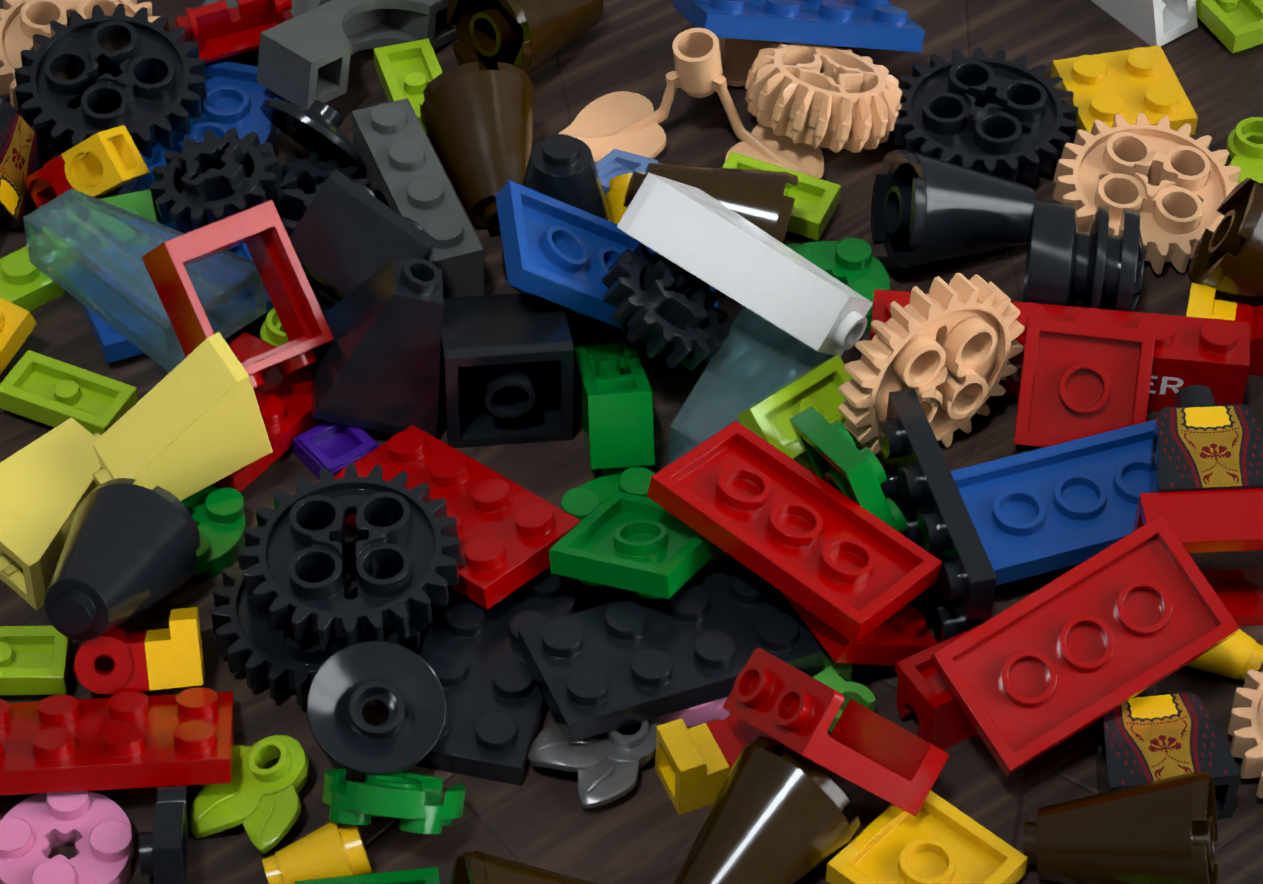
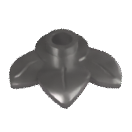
(604, 762)

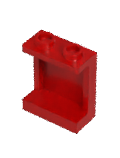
(861, 745)

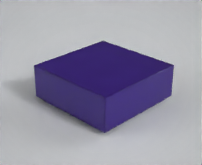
(332, 447)

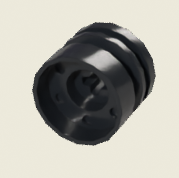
(1083, 266)

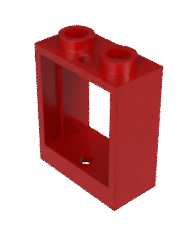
(279, 271)
(1217, 523)

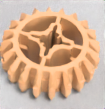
(823, 96)

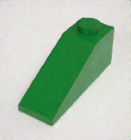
(614, 405)

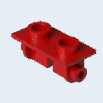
(231, 31)

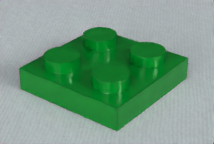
(844, 467)
(631, 547)

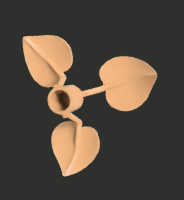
(701, 67)

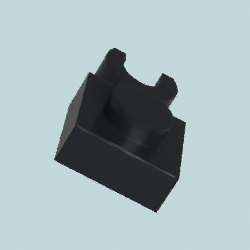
(166, 847)

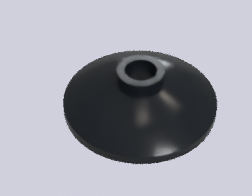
(313, 129)
(383, 678)

